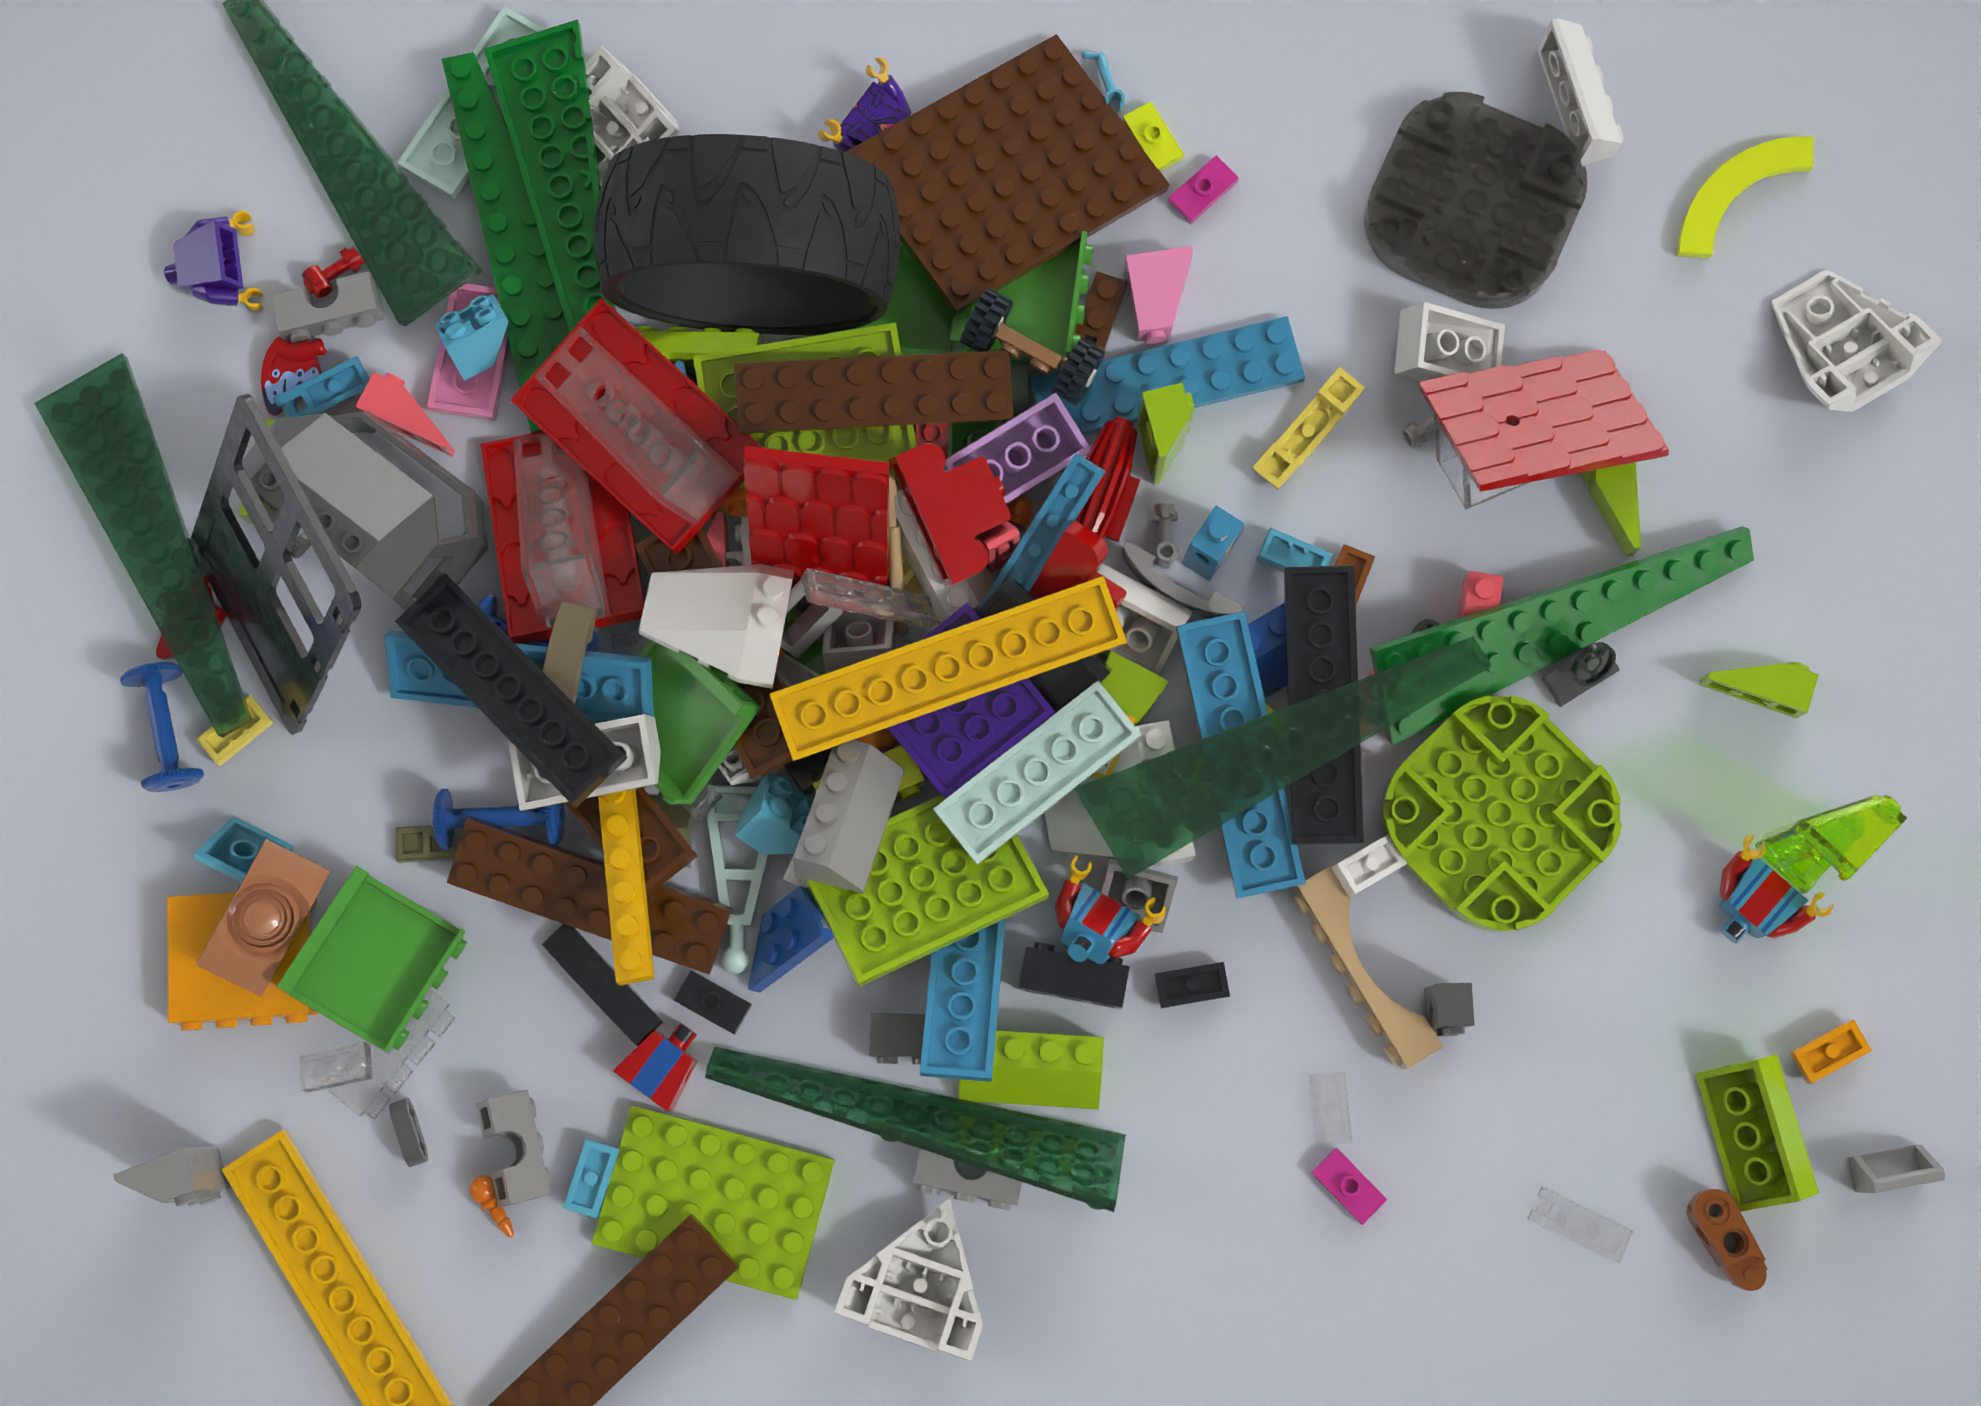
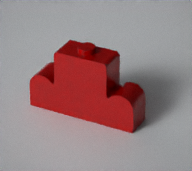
(951, 507)
(1074, 563)

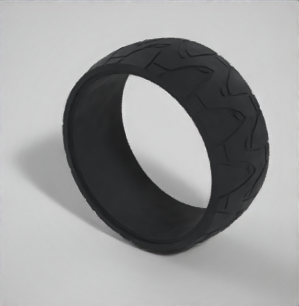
(747, 235)

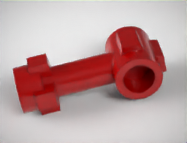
(318, 280)

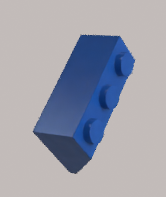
(1270, 649)

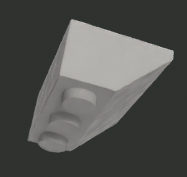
(179, 1177)

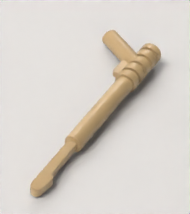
(895, 551)

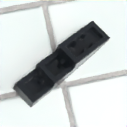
(598, 981)

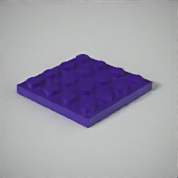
(971, 734)

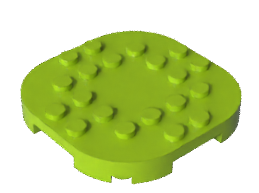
(1501, 814)

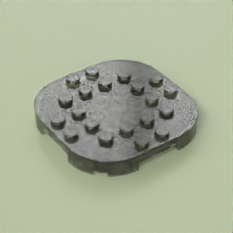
(1474, 201)

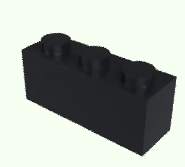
(1064, 978)

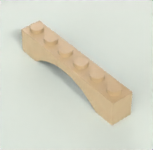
(1404, 1031)

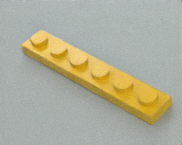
(626, 887)

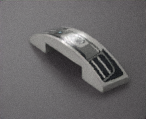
(1140, 564)

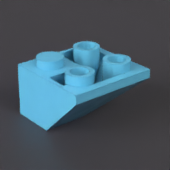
(474, 335)
(774, 816)

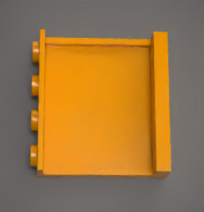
(203, 997)

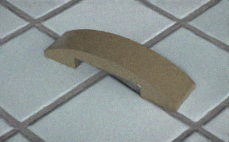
(568, 644)

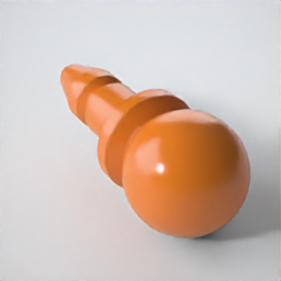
(483, 1192)

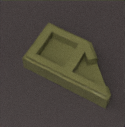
(420, 845)

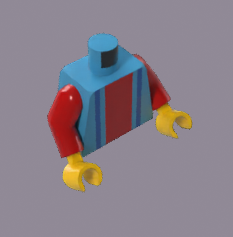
(1761, 899)
(1097, 924)

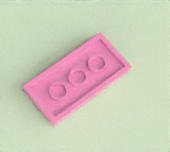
(481, 393)

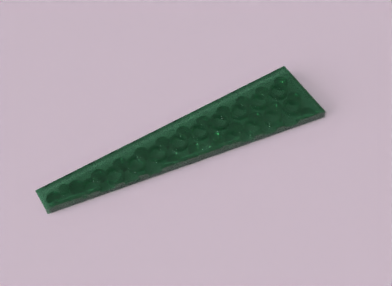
(388, 221)
(120, 469)
(1198, 787)
(1014, 1144)

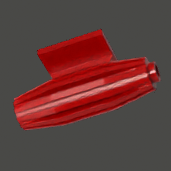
(1114, 495)

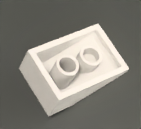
(1445, 342)

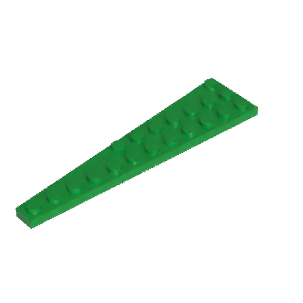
(552, 133)
(507, 221)
(1561, 620)

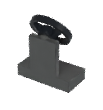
(1582, 672)

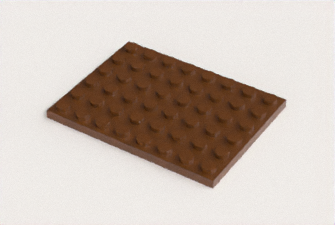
(1010, 172)

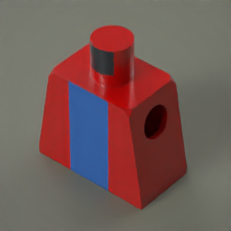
(660, 1066)

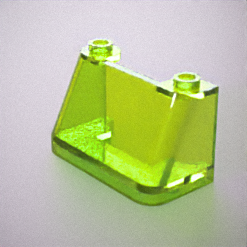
(1833, 837)

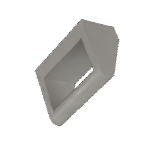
(808, 625)
(1894, 1169)

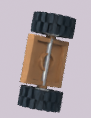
(988, 323)

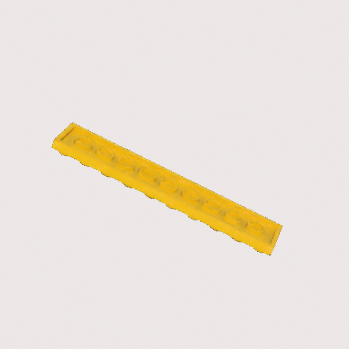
(948, 668)
(332, 1277)

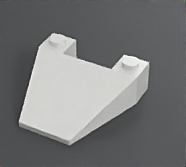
(1069, 823)

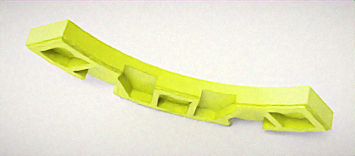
(1732, 179)

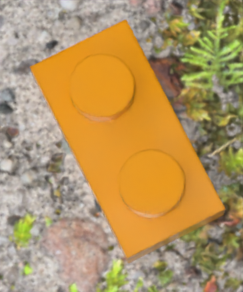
(1830, 1051)

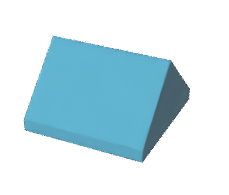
(235, 848)

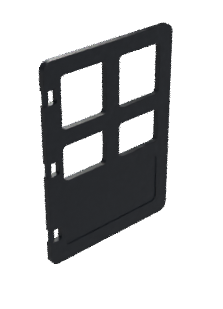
(249, 586)

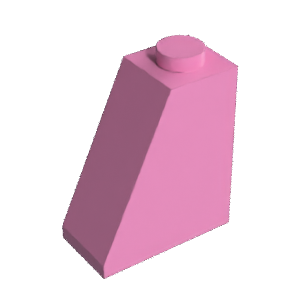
(1156, 290)

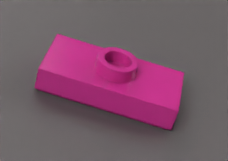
(1203, 189)
(1349, 1186)

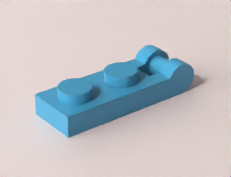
(325, 389)

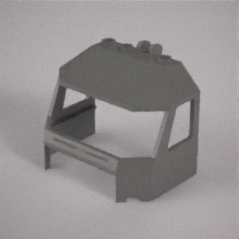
(368, 505)

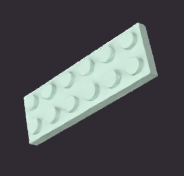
(437, 150)
(1037, 772)

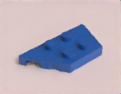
(787, 937)

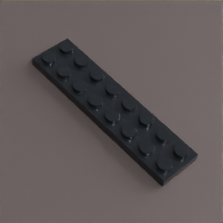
(1318, 660)
(511, 690)

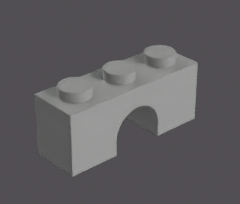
(355, 305)
(513, 1119)
(939, 1172)

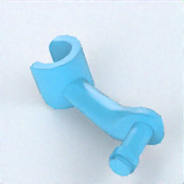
(1112, 92)

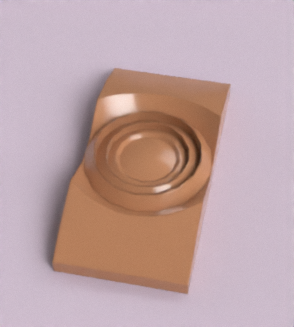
(263, 917)

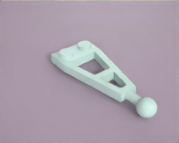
(728, 809)

